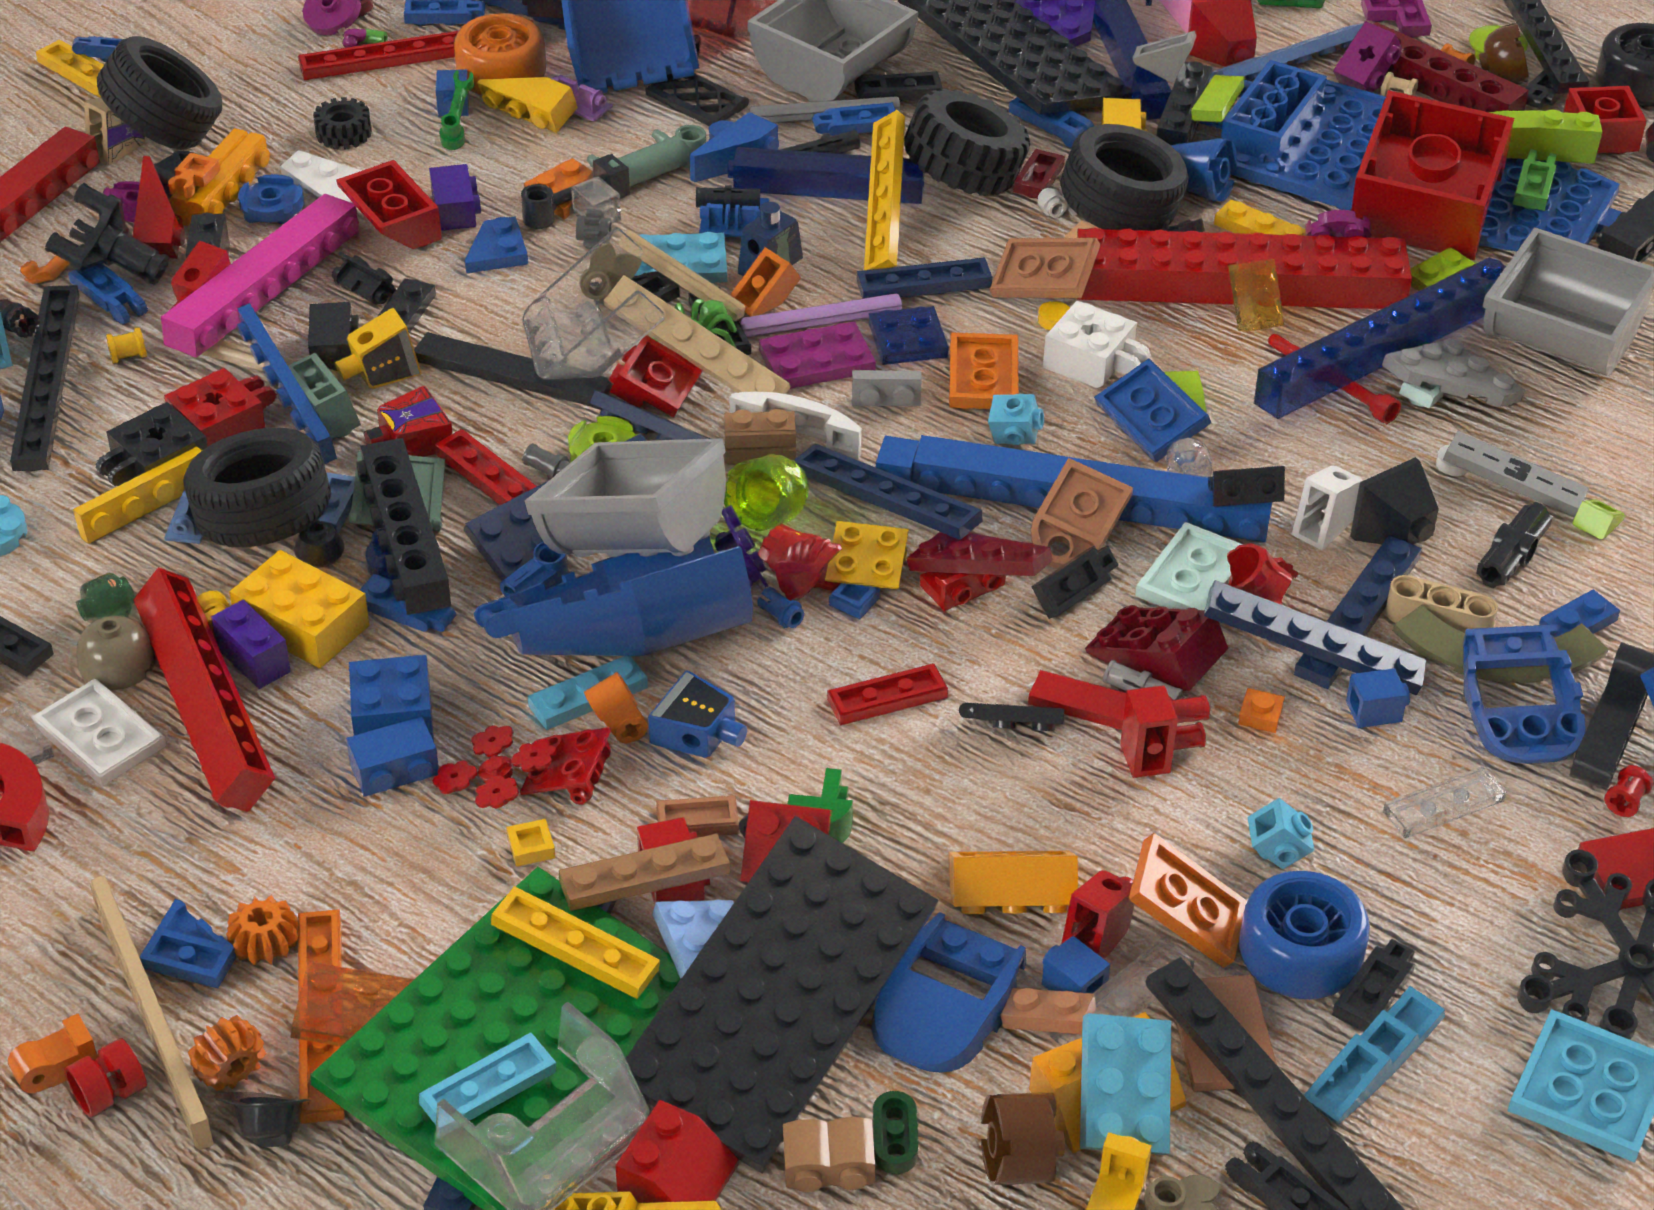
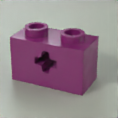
(1368, 58)

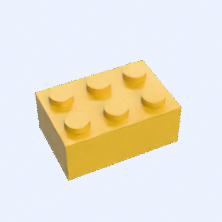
(305, 606)

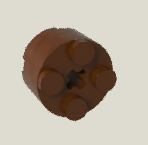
(1021, 1138)

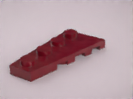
(979, 556)

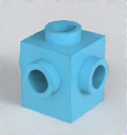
(1015, 419)
(1281, 833)

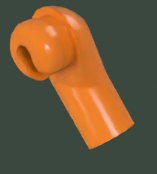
(46, 273)

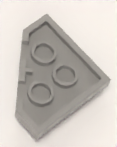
(1455, 371)

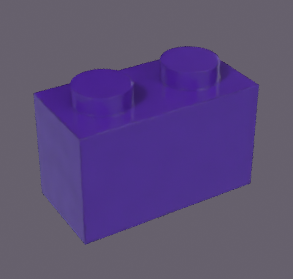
(455, 196)
(251, 644)

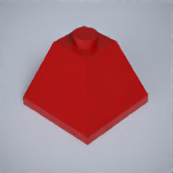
(1223, 31)

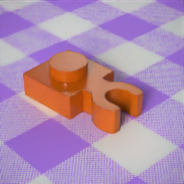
(192, 172)

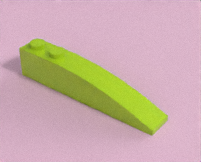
(1569, 135)

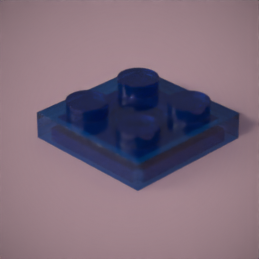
(908, 335)

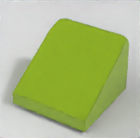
(1597, 518)

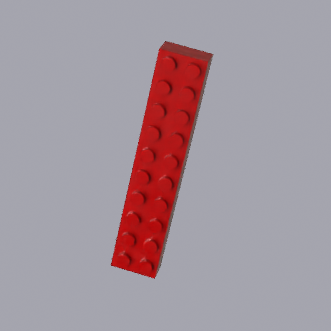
(1195, 267)

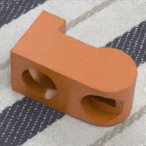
(42, 1062)

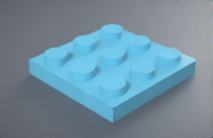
(1588, 1086)

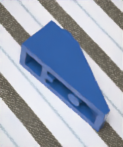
(747, 132)

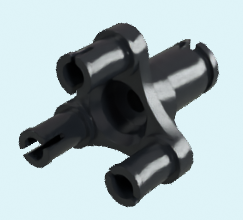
(107, 241)

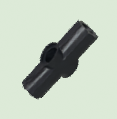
(1514, 545)

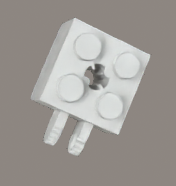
(1092, 345)

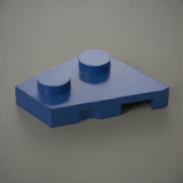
(497, 246)

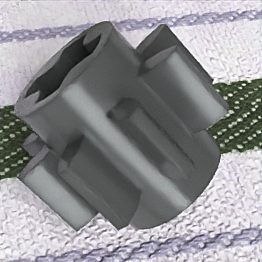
(592, 227)

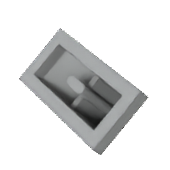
(1166, 55)

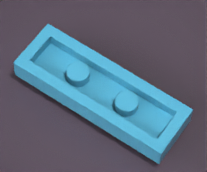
(567, 699)
(491, 1079)

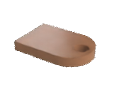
(1079, 510)

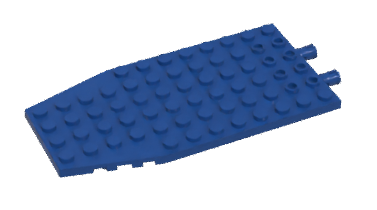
(1313, 133)

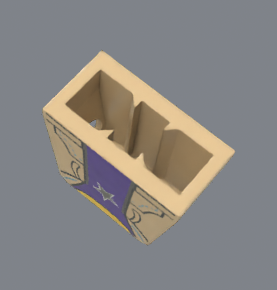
(112, 135)

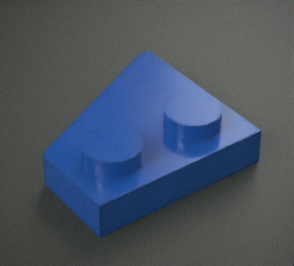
(188, 949)

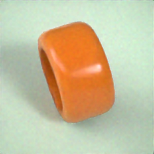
(500, 48)

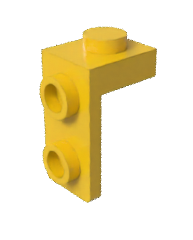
(1121, 1174)

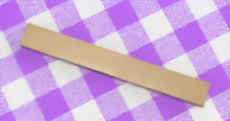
(151, 1014)

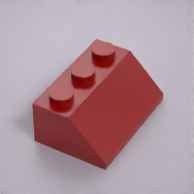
(394, 204)

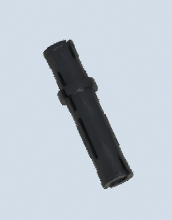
(830, 144)

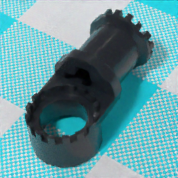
(11, 312)

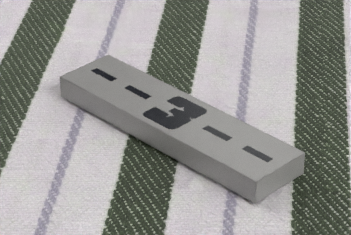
(1515, 473)

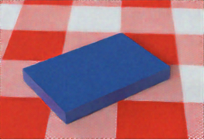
(1152, 409)

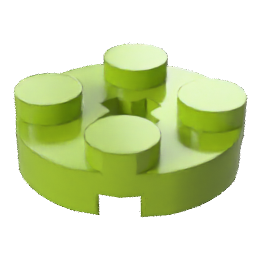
(604, 430)

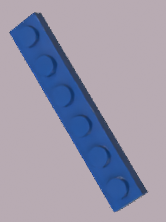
(278, 373)

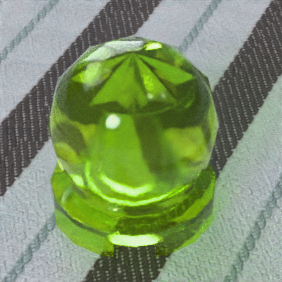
(766, 491)

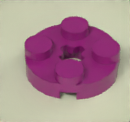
(1340, 224)

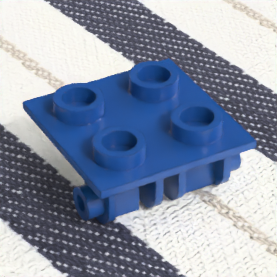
(731, 223)

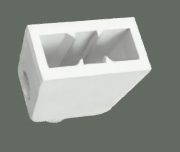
(1330, 495)

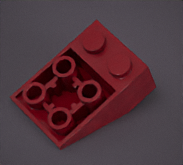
(1167, 642)

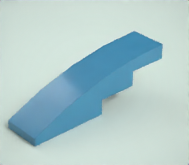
(1374, 1056)

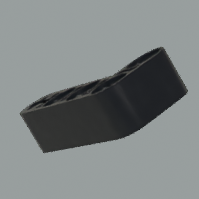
(1613, 718)

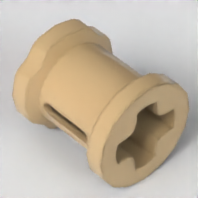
(1398, 85)

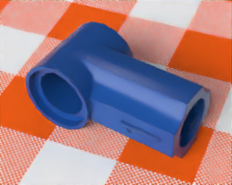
(544, 568)

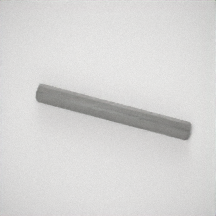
(805, 111)

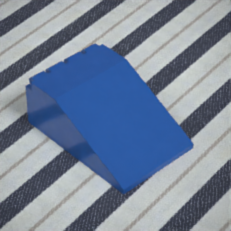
(629, 41)

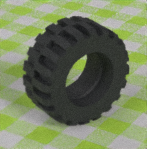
(966, 142)

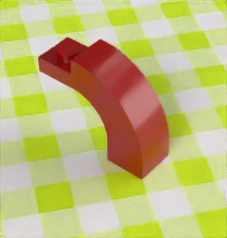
(23, 801)

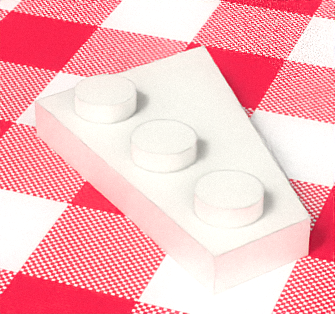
(316, 174)

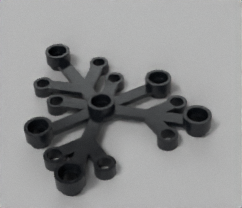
(1581, 981)

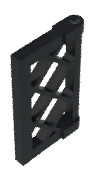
(698, 111)

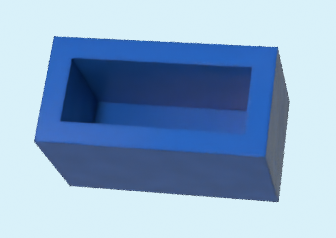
(392, 756)

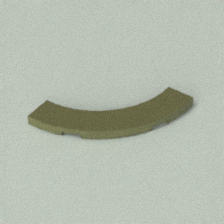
(1445, 643)

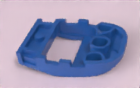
(1524, 732)
(936, 1023)

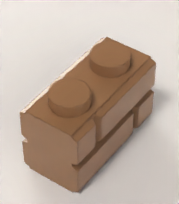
(759, 434)

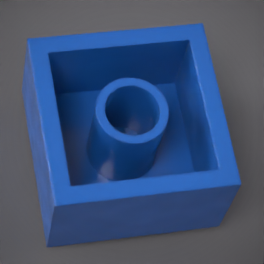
(389, 692)

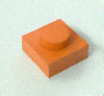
(1261, 710)

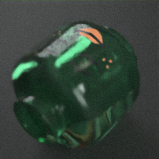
(105, 597)

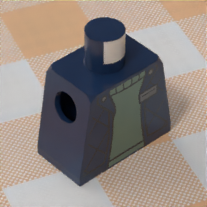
(770, 230)

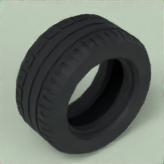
(159, 93)
(1124, 178)
(257, 487)

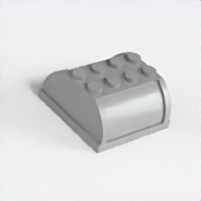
(828, 43)
(1569, 301)
(633, 498)

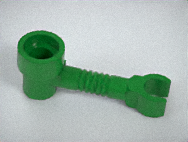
(451, 132)

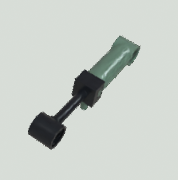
(619, 173)

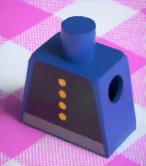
(695, 718)

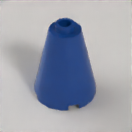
(1209, 167)

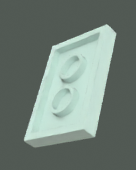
(1187, 569)

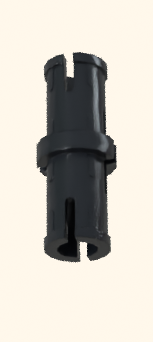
(727, 195)

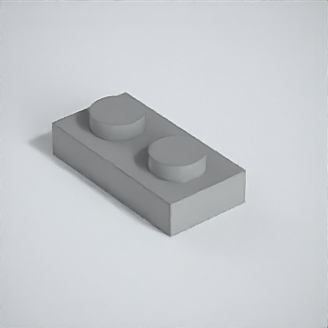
(886, 388)

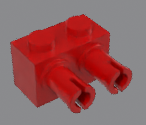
(1152, 729)

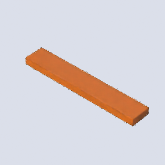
(320, 943)

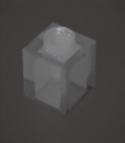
(596, 195)

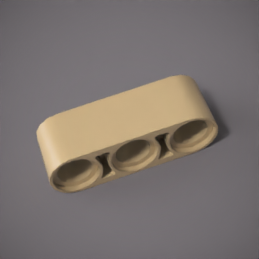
(1450, 604)

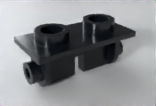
(374, 283)
(1247, 485)

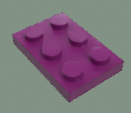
(817, 354)

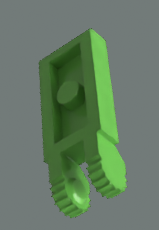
(1535, 181)

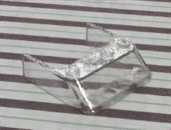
(568, 328)

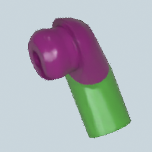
(353, 37)

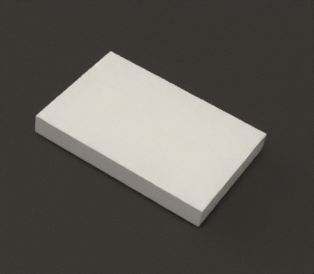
(99, 732)

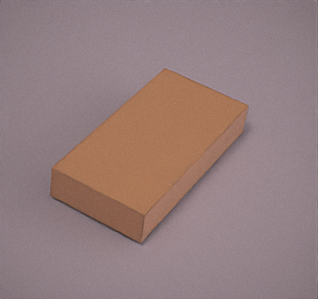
(702, 814)

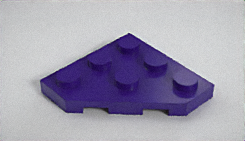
(1065, 17)

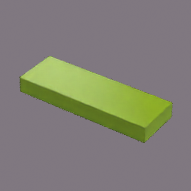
(1217, 98)

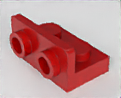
(958, 588)

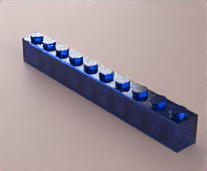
(1364, 344)

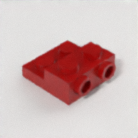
(654, 376)

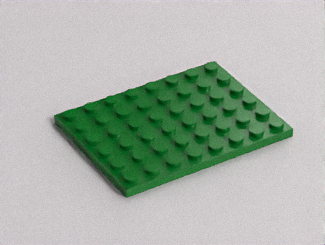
(471, 1005)

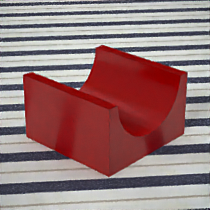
(1431, 172)

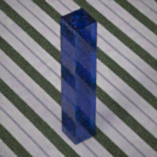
(1121, 37)
(815, 174)

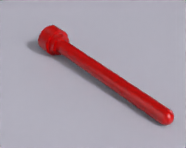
(1383, 407)

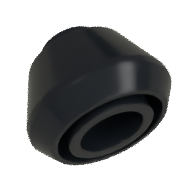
(319, 545)

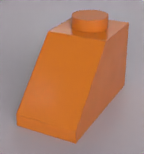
(766, 283)

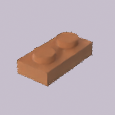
(1047, 1010)

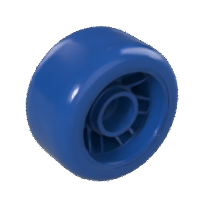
(1304, 934)

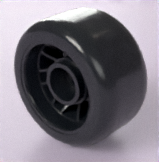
(1629, 61)

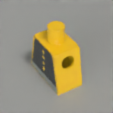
(380, 352)

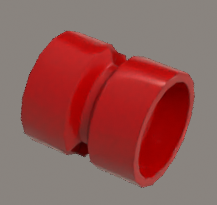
(91, 1085)

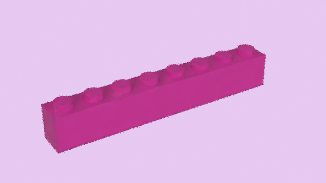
(259, 275)

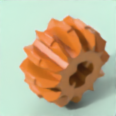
(262, 930)
(227, 1053)

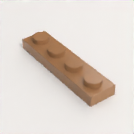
(644, 872)

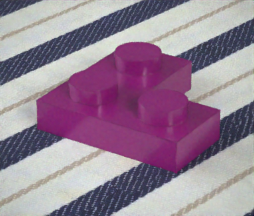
(1409, 15)

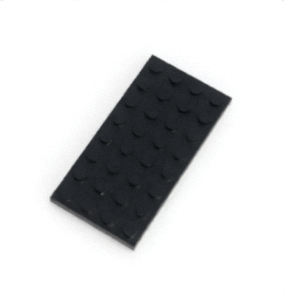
(1022, 53)
(779, 990)

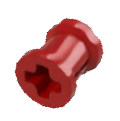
(1628, 791)

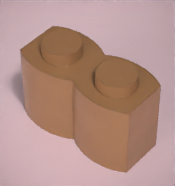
(829, 1153)

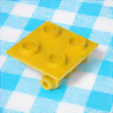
(868, 555)

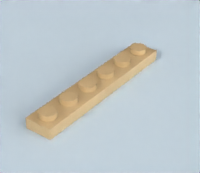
(702, 346)

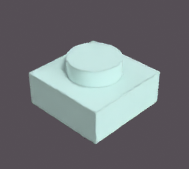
(1421, 396)

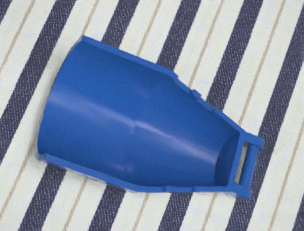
(627, 605)

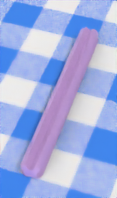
(818, 315)

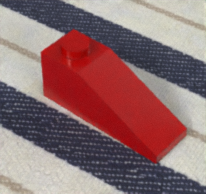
(154, 217)

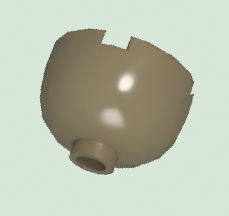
(115, 652)

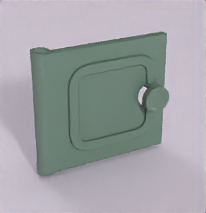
(430, 478)

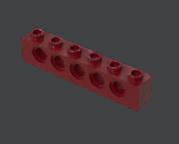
(1453, 79)

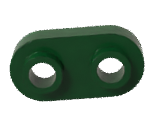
(895, 1135)

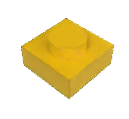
(530, 842)

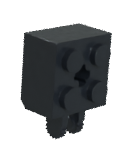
(147, 443)

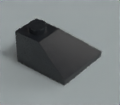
(1395, 505)

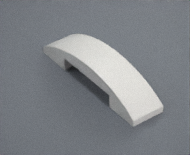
(810, 418)

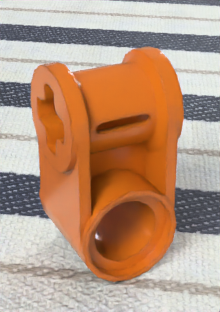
(617, 708)

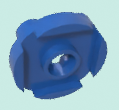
(285, 201)

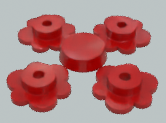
(497, 770)

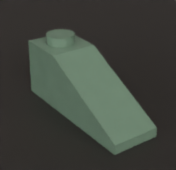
(326, 395)

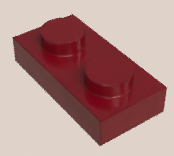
(1038, 173)

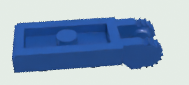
(109, 292)

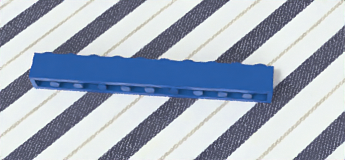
(1027, 477)

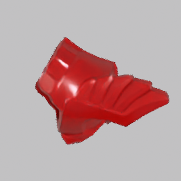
(798, 560)
(1259, 572)

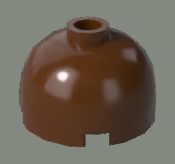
(1505, 55)

